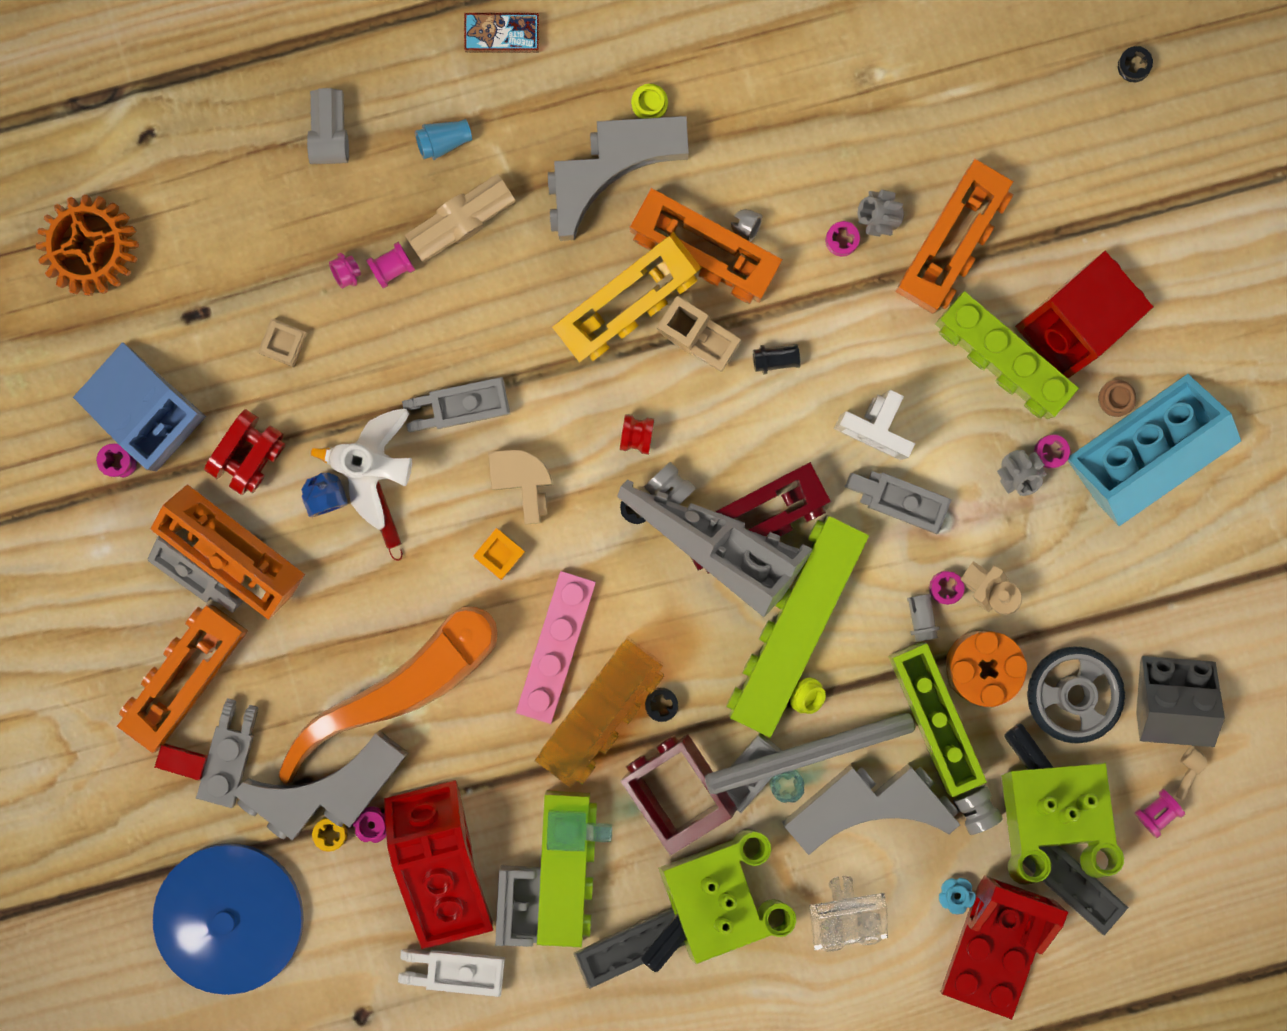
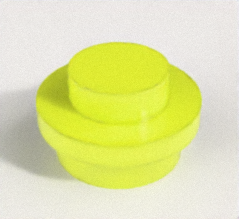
(649, 101)
(808, 696)

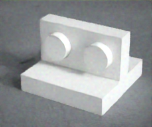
(876, 433)

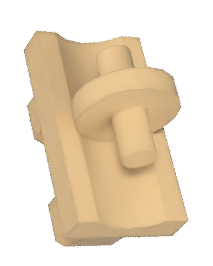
(992, 589)

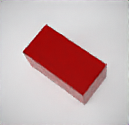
(181, 761)

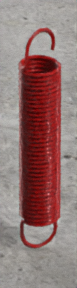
(389, 531)

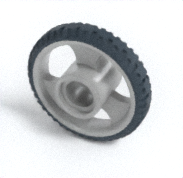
(1091, 666)

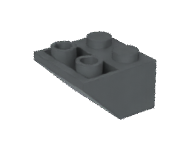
(1179, 702)

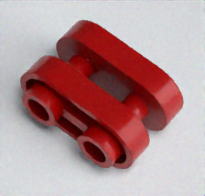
(248, 474)

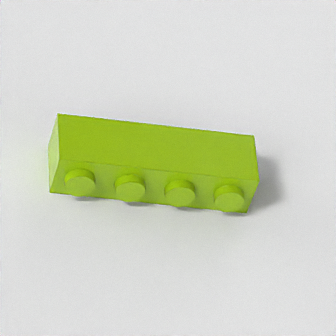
(937, 719)
(564, 878)

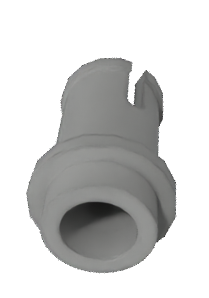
(922, 618)

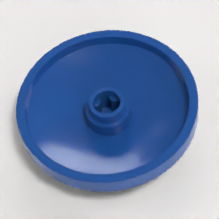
(228, 919)

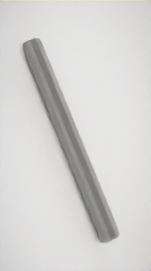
(809, 753)

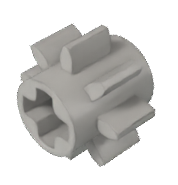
(880, 213)
(1022, 472)

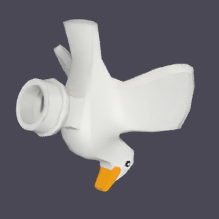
(366, 464)

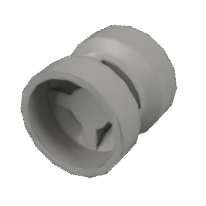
(668, 478)
(978, 810)

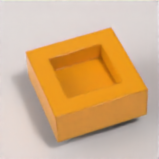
(499, 553)

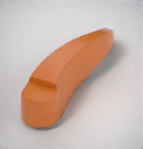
(434, 670)

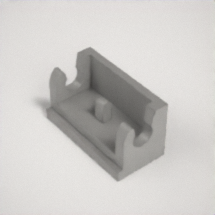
(517, 906)

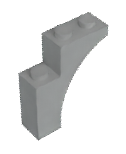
(621, 149)
(341, 793)
(850, 801)

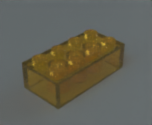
(599, 711)

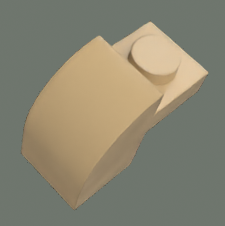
(697, 334)
(521, 470)

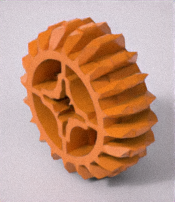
(72, 249)

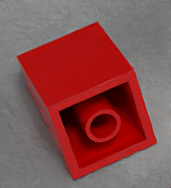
(1085, 316)

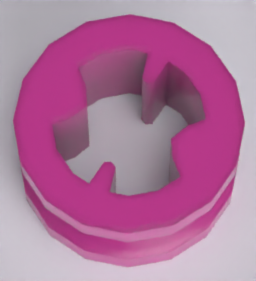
(851, 231)
(1049, 440)
(958, 587)

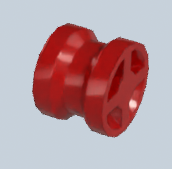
(636, 434)

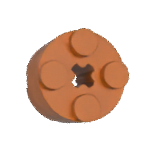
(1007, 665)

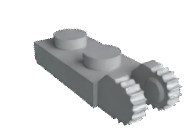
(461, 405)
(227, 757)

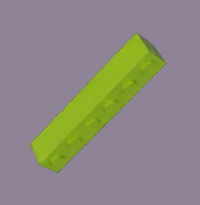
(797, 626)

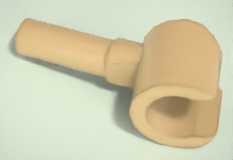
(1196, 763)

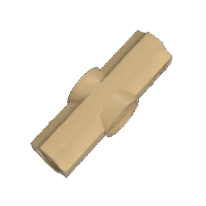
(460, 218)

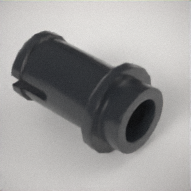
(776, 358)

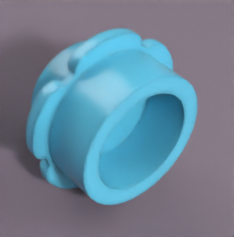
(952, 886)

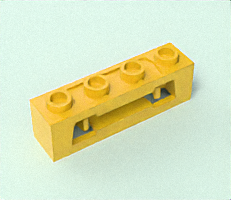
(579, 335)

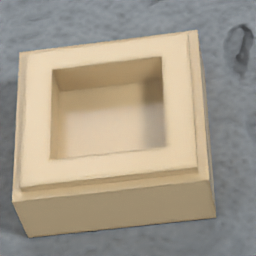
(282, 342)

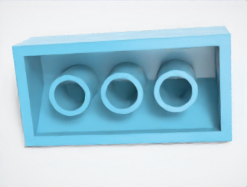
(1155, 449)

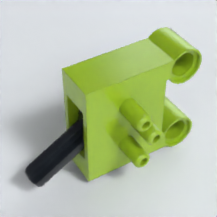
(1056, 809)
(715, 904)

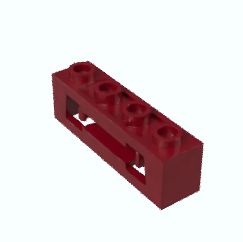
(808, 489)

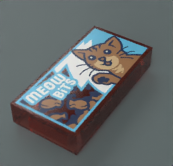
(501, 32)

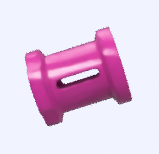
(390, 265)
(105, 459)
(1172, 811)

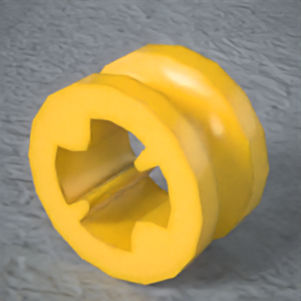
(321, 841)

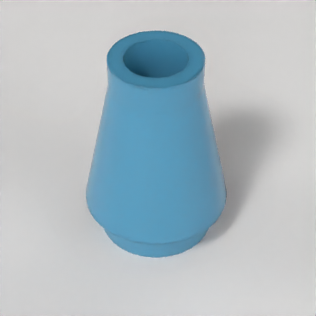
(440, 138)

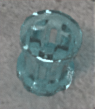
(787, 796)

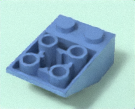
(138, 408)

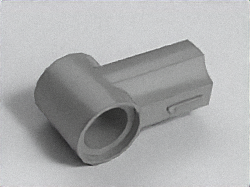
(327, 139)

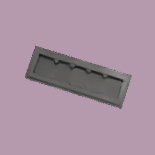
(1080, 890)
(621, 950)

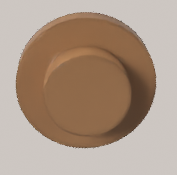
(1117, 398)

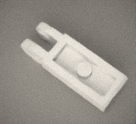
(455, 972)

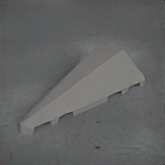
(745, 562)

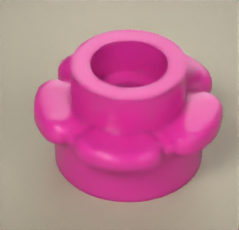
(344, 270)
(362, 829)

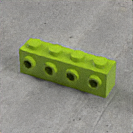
(1005, 355)

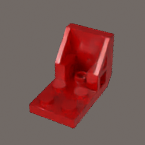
(436, 864)
(1000, 945)

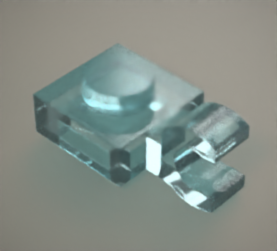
(569, 831)

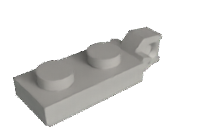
(901, 500)
(191, 576)

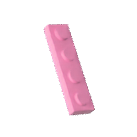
(555, 647)

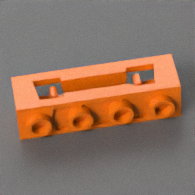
(986, 185)
(711, 269)
(227, 551)
(144, 726)

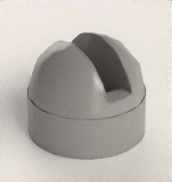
(748, 224)

